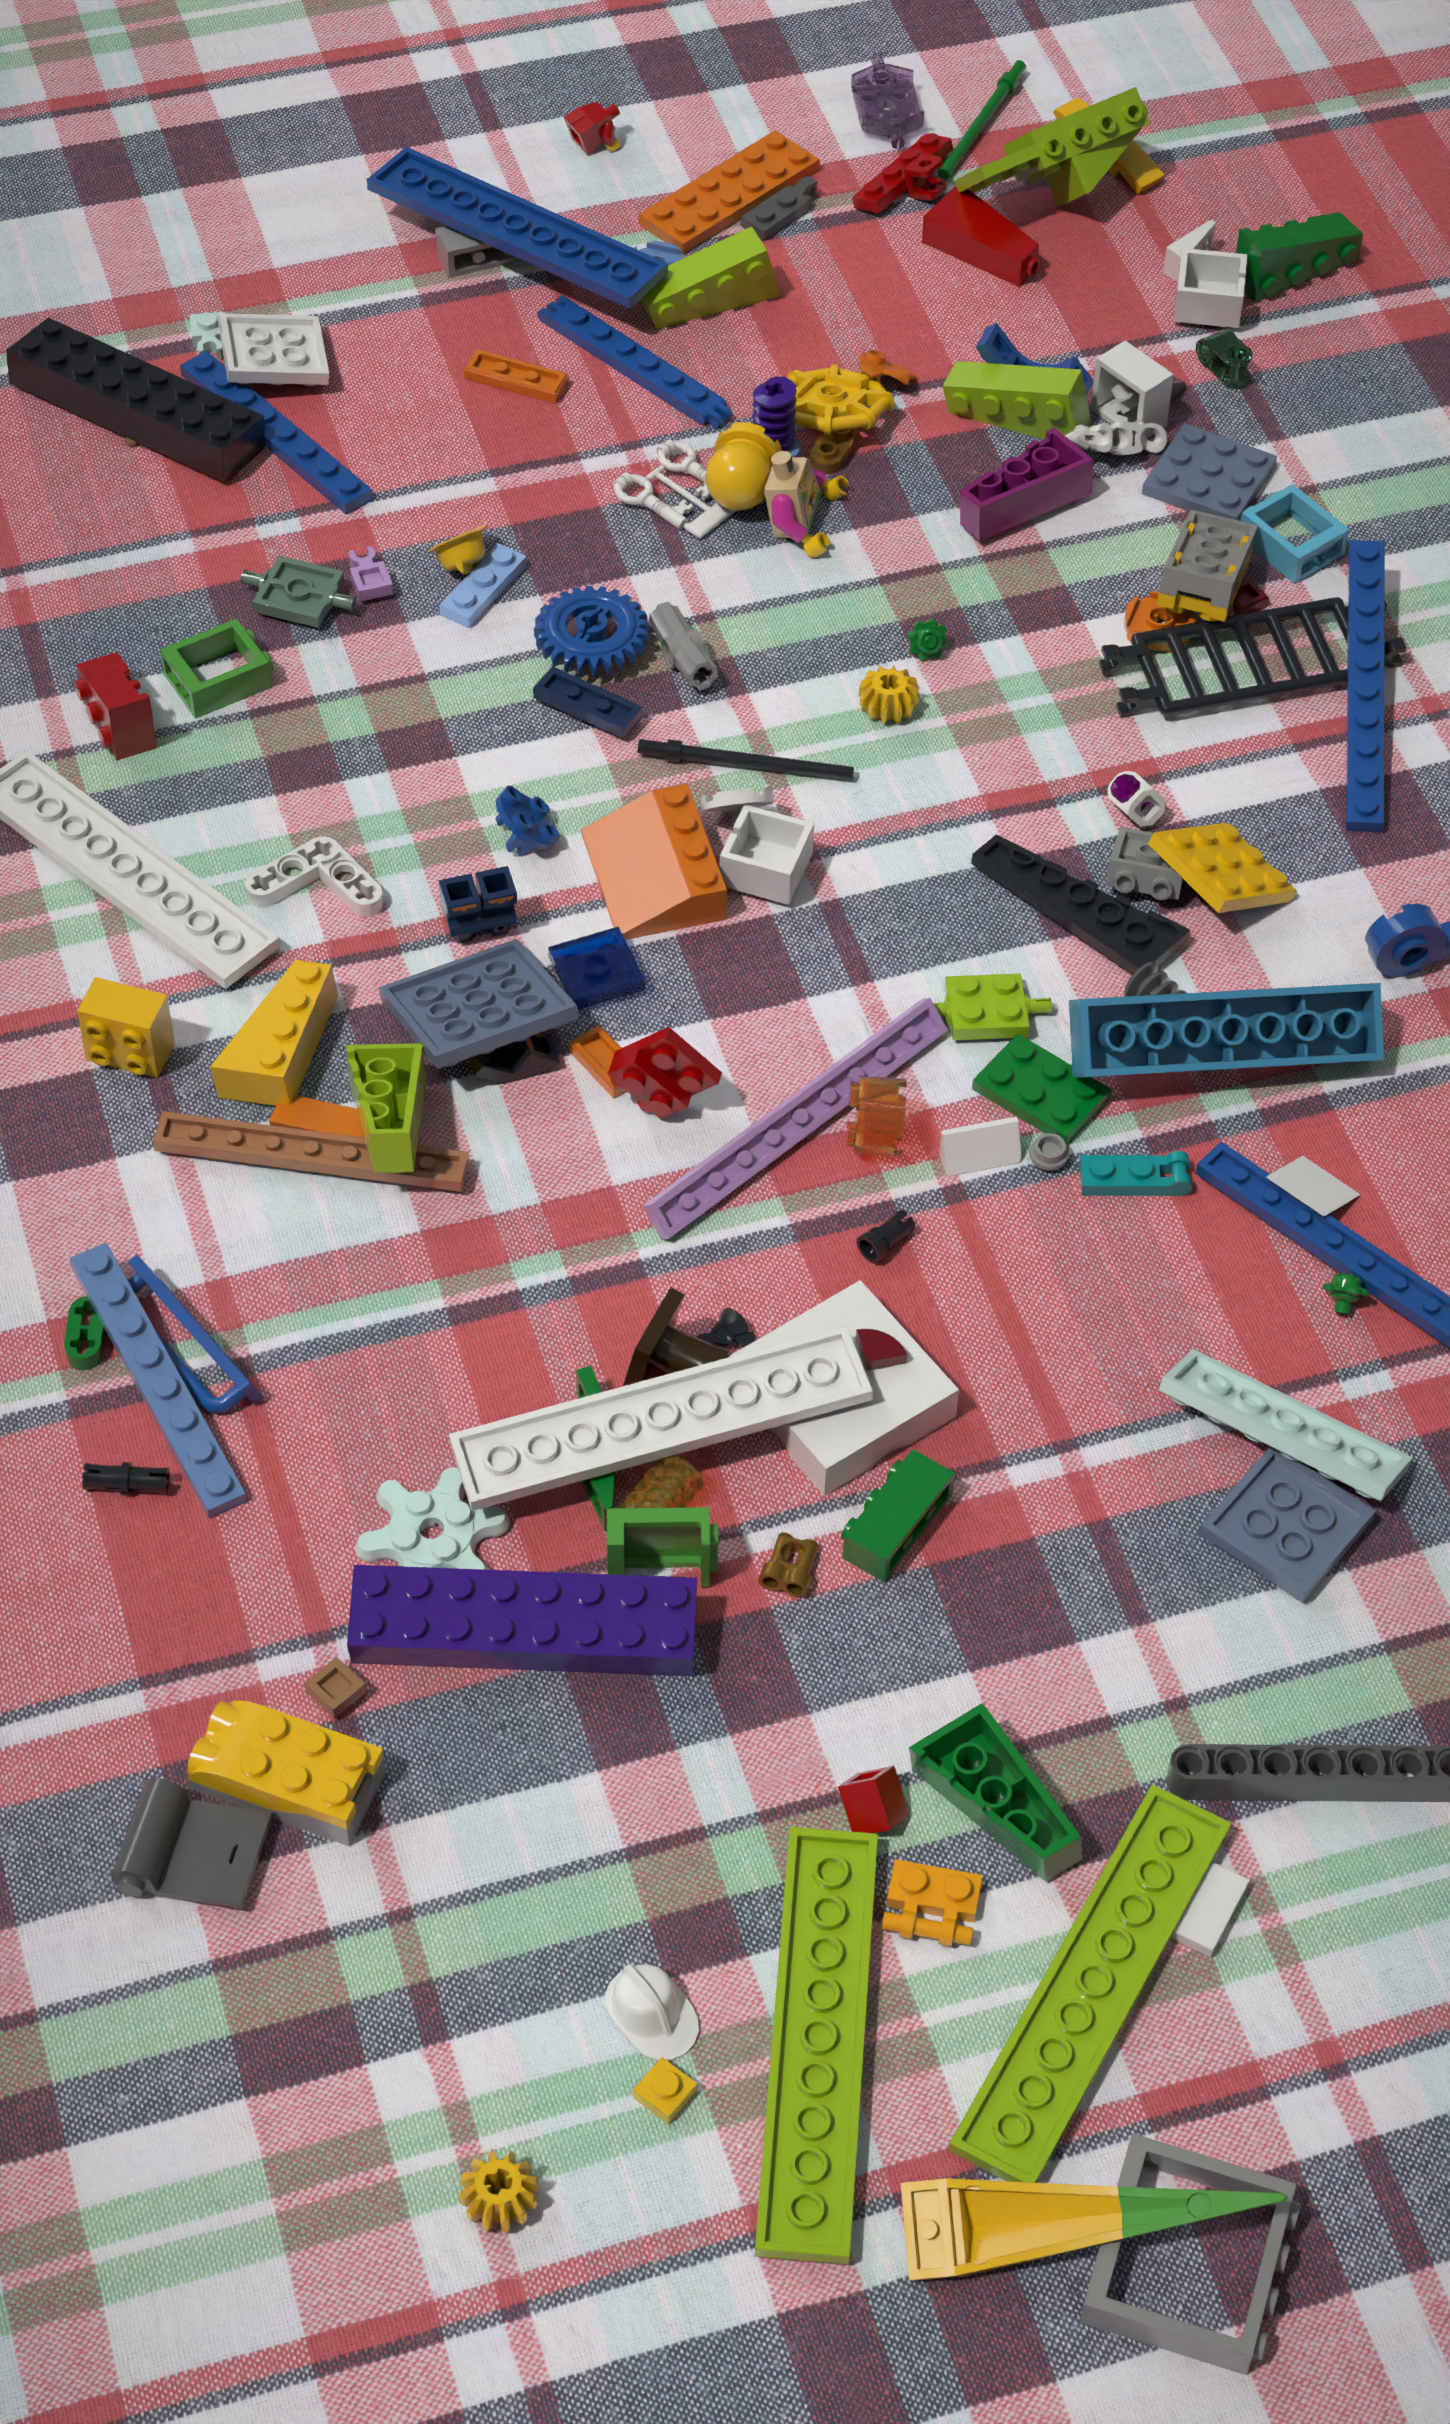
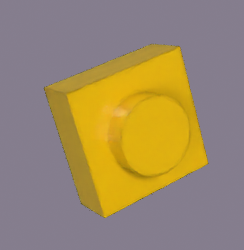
(665, 2090)

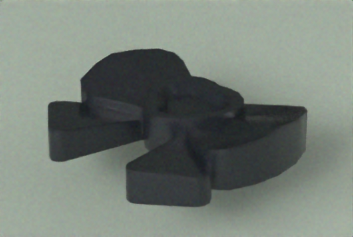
(729, 1329)

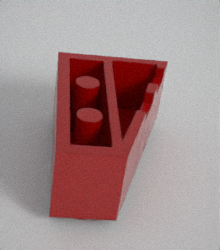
(116, 706)

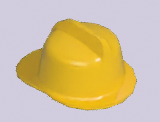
(462, 551)

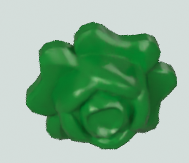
(927, 639)
(1345, 1290)

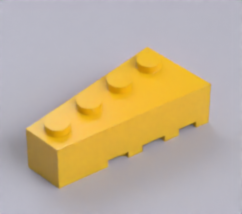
(279, 1038)

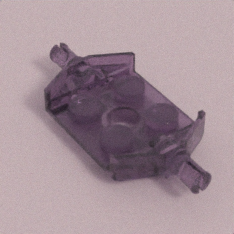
(891, 88)

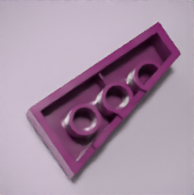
(1027, 486)

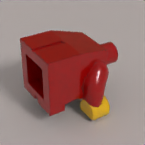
(593, 125)

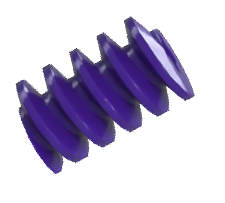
(776, 410)

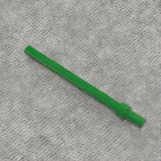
(1005, 86)

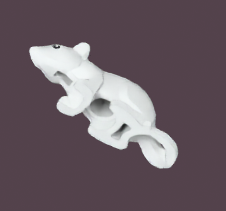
(1118, 438)

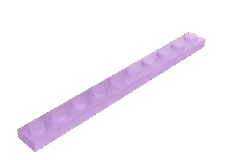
(792, 1120)

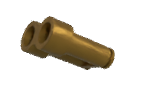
(785, 1576)

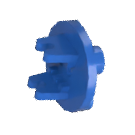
(526, 820)

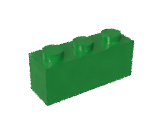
(897, 1514)

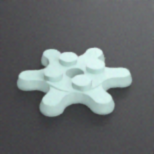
(419, 1510)

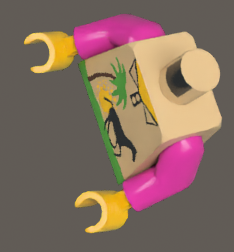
(793, 498)

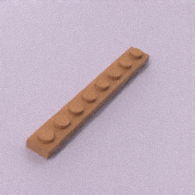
(301, 1150)

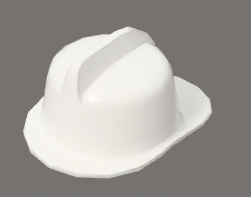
(652, 2012)

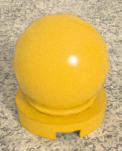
(740, 466)

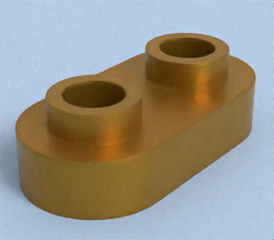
(833, 450)

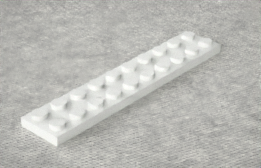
(131, 872)
(659, 1417)

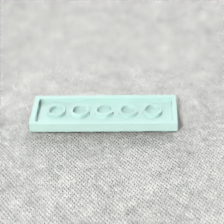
(1285, 1425)

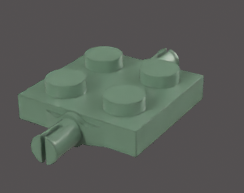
(298, 591)

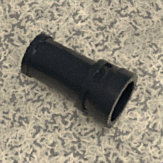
(880, 1240)

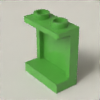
(662, 1540)

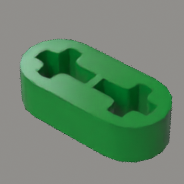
(77, 1332)

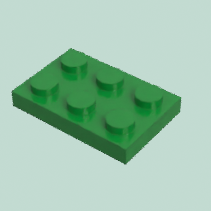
(1041, 1089)

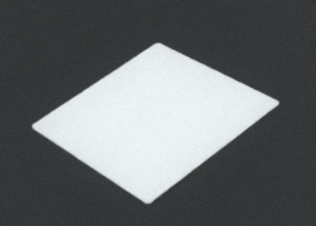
(1313, 1186)

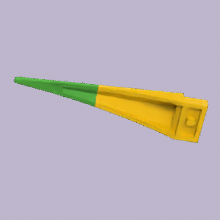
(990, 2224)

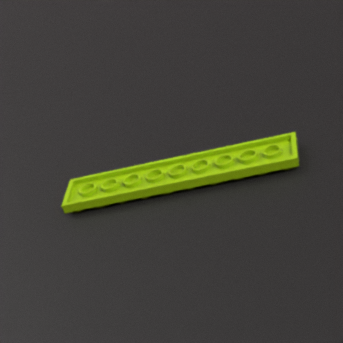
(1089, 1989)
(817, 2047)

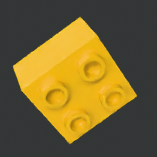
(126, 1027)

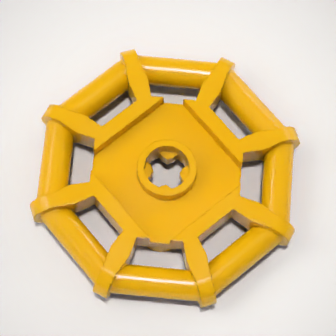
(838, 398)

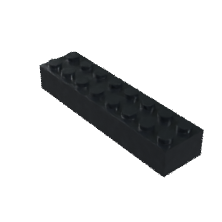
(136, 399)

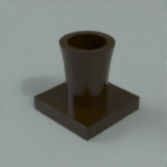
(669, 1347)

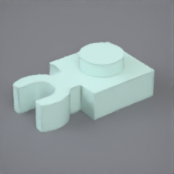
(206, 333)

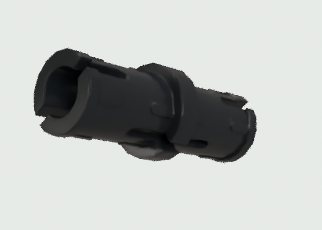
(126, 1478)

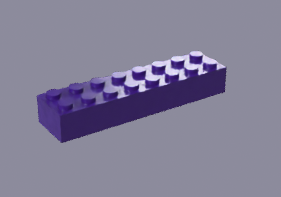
(522, 1620)

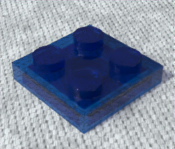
(596, 968)

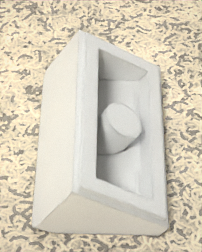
(980, 1146)

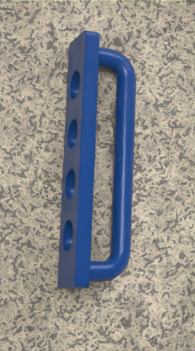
(242, 1385)

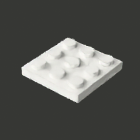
(273, 349)

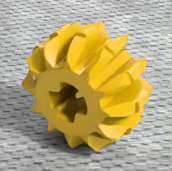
(888, 694)
(485, 2182)

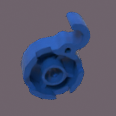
(1408, 941)

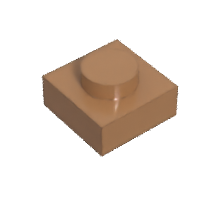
(335, 1687)

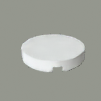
(735, 800)

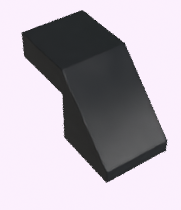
(516, 1059)

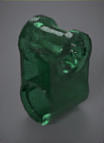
(1226, 358)

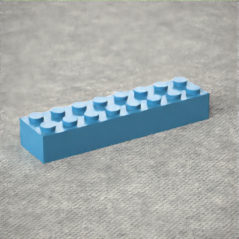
(1226, 1030)

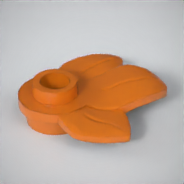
(875, 365)

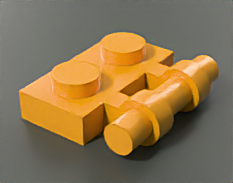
(932, 1892)

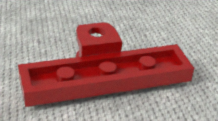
(909, 171)

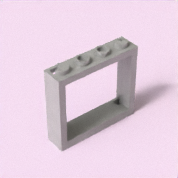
(1169, 2332)

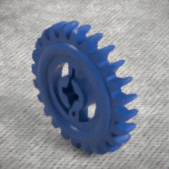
(591, 641)

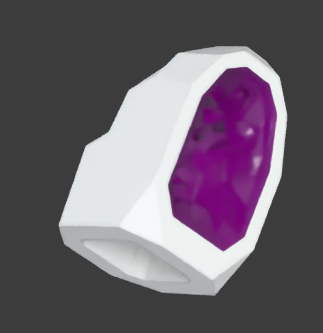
(1136, 798)

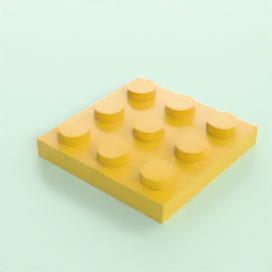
(1222, 867)

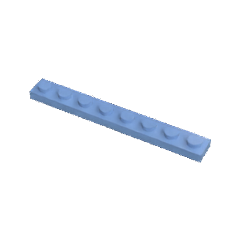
(158, 1380)

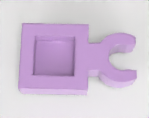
(369, 577)

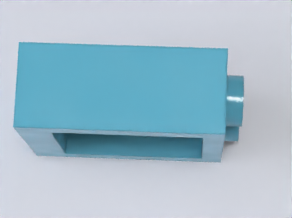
(1310, 556)

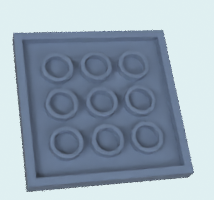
(478, 1003)

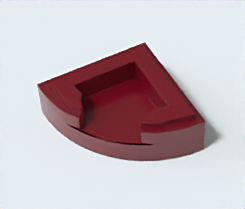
(1249, 598)
(879, 1349)

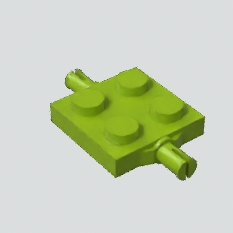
(989, 1006)

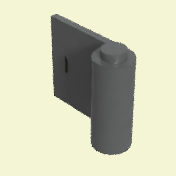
(187, 1847)

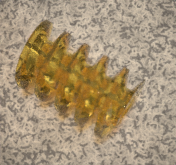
(665, 1485)

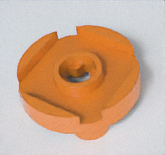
(1143, 614)

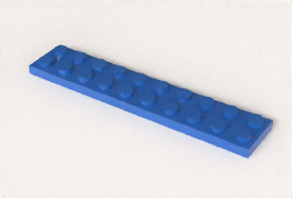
(518, 227)

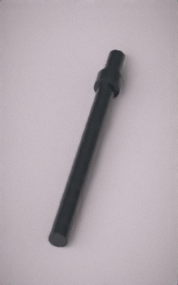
(675, 751)

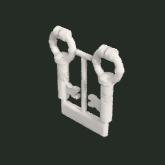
(701, 525)

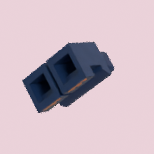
(481, 906)

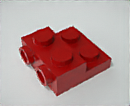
(662, 1072)

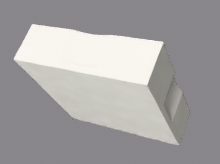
(905, 1404)

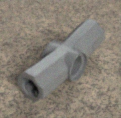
(682, 646)

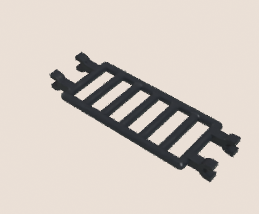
(1157, 696)

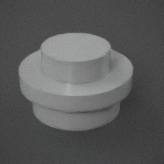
(1049, 1152)

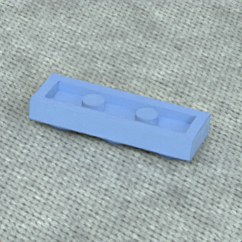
(483, 585)

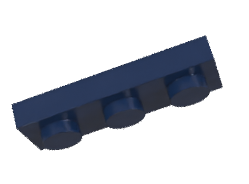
(588, 702)

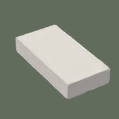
(1211, 1909)

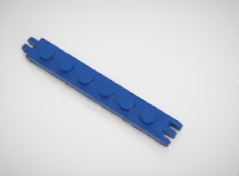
(635, 362)

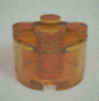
(877, 1116)

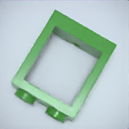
(223, 689)

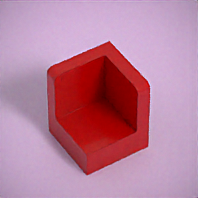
(874, 1800)

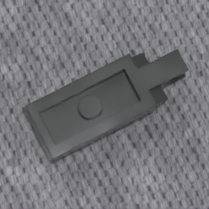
(781, 208)

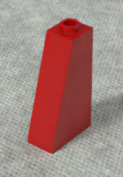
(981, 237)

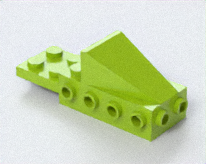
(1068, 151)

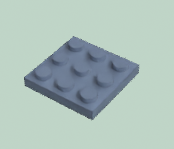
(1209, 473)
(1287, 1523)

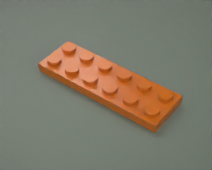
(728, 191)

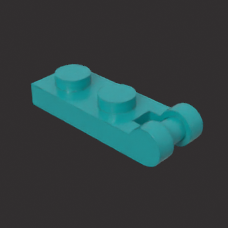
(1135, 1175)

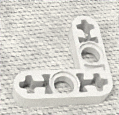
(324, 867)

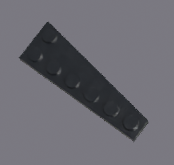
(1093, 916)

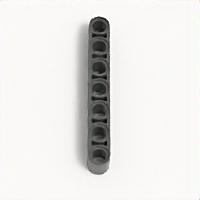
(1299, 1782)

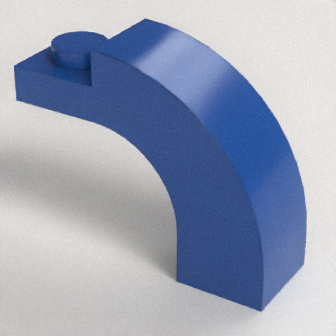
(998, 349)

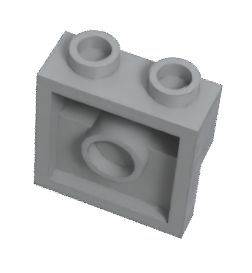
(1140, 869)

